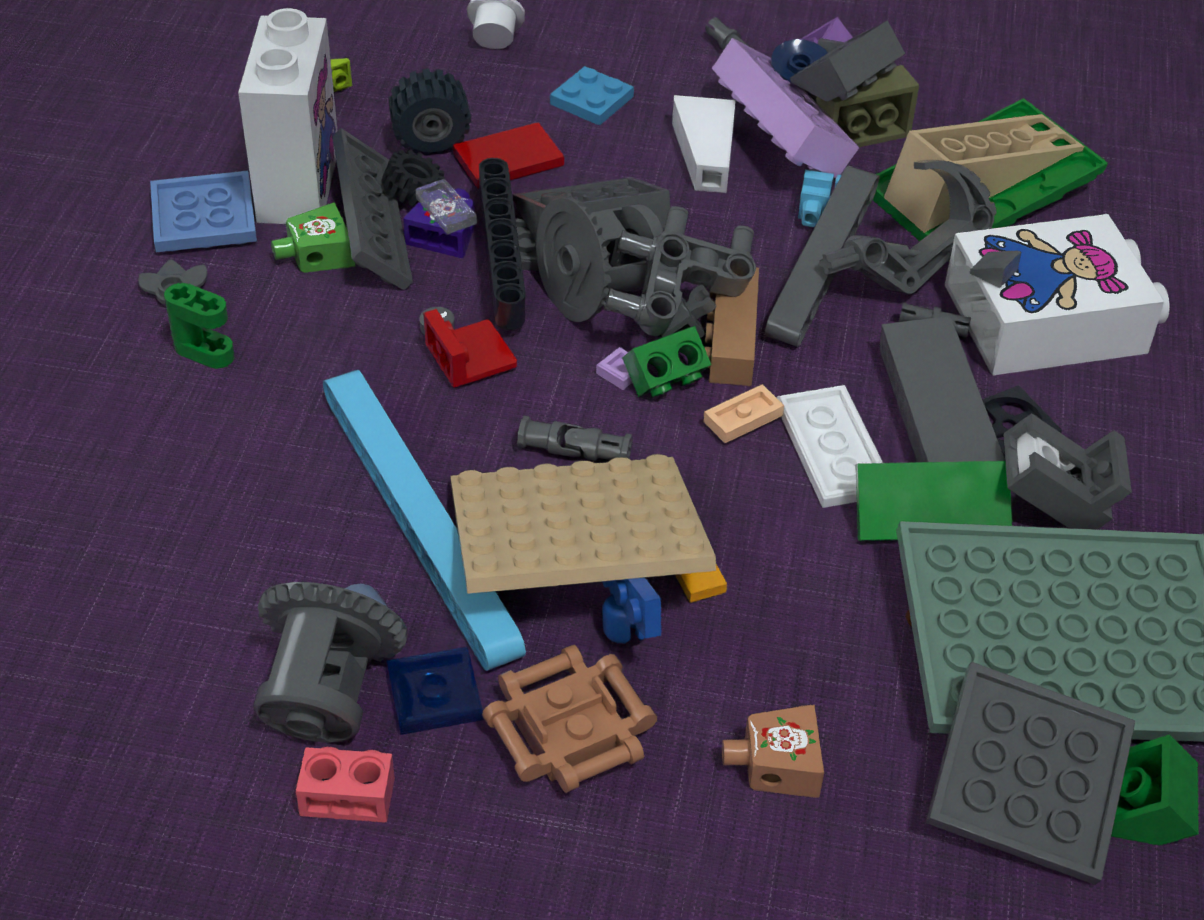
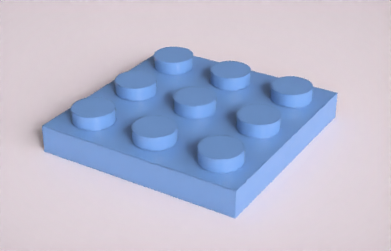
(202, 211)

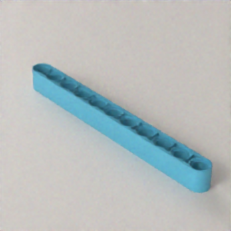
(422, 519)

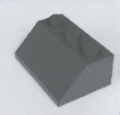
(851, 64)

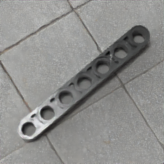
(808, 280)

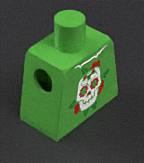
(316, 240)

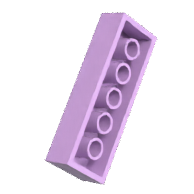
(784, 110)

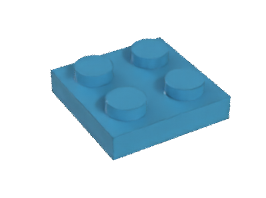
(591, 95)

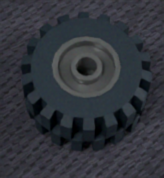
(429, 111)

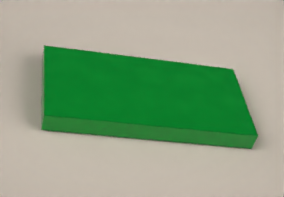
(930, 493)

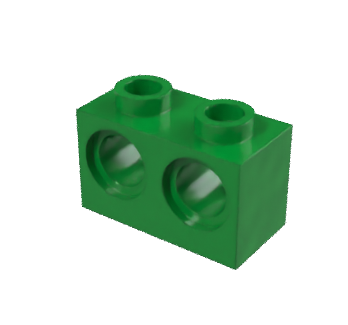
(664, 357)

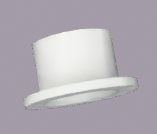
(495, 21)

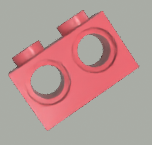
(344, 792)

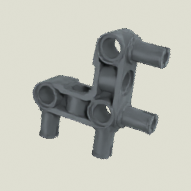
(690, 262)

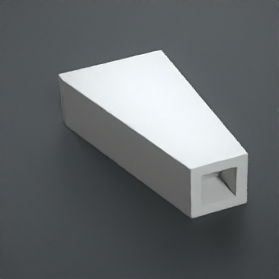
(705, 139)

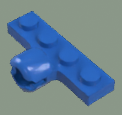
(631, 605)

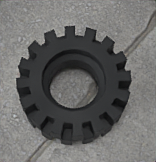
(407, 173)

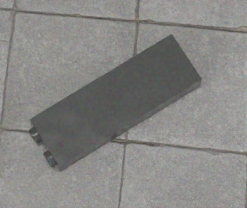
(937, 392)

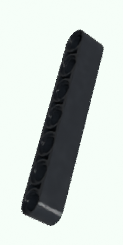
(502, 244)

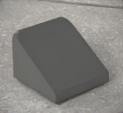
(997, 267)

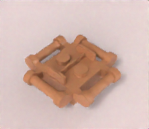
(569, 721)

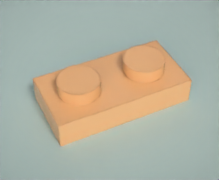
(743, 413)

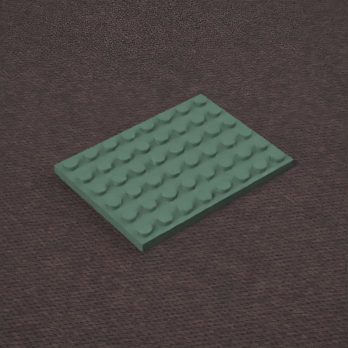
(1063, 609)

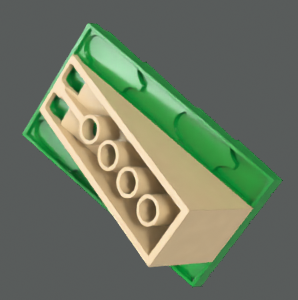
(1014, 152)

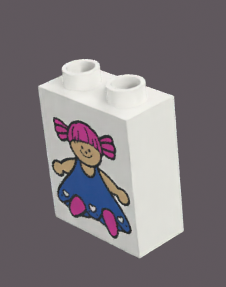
(289, 115)
(1067, 303)

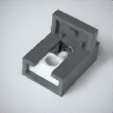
(1064, 478)

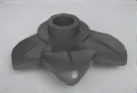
(171, 274)

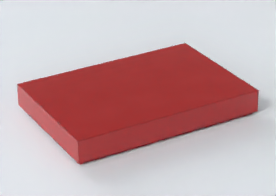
(523, 148)

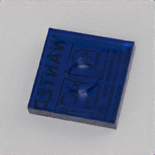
(434, 690)

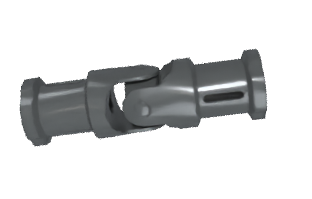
(579, 441)

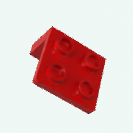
(466, 351)

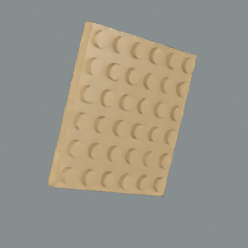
(577, 524)

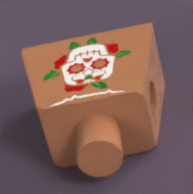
(780, 752)

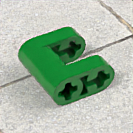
(191, 317)

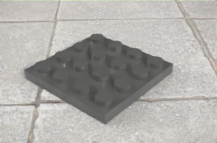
(1032, 773)

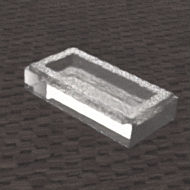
(446, 206)

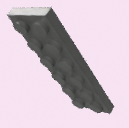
(371, 211)

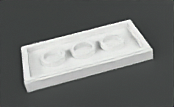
(828, 441)

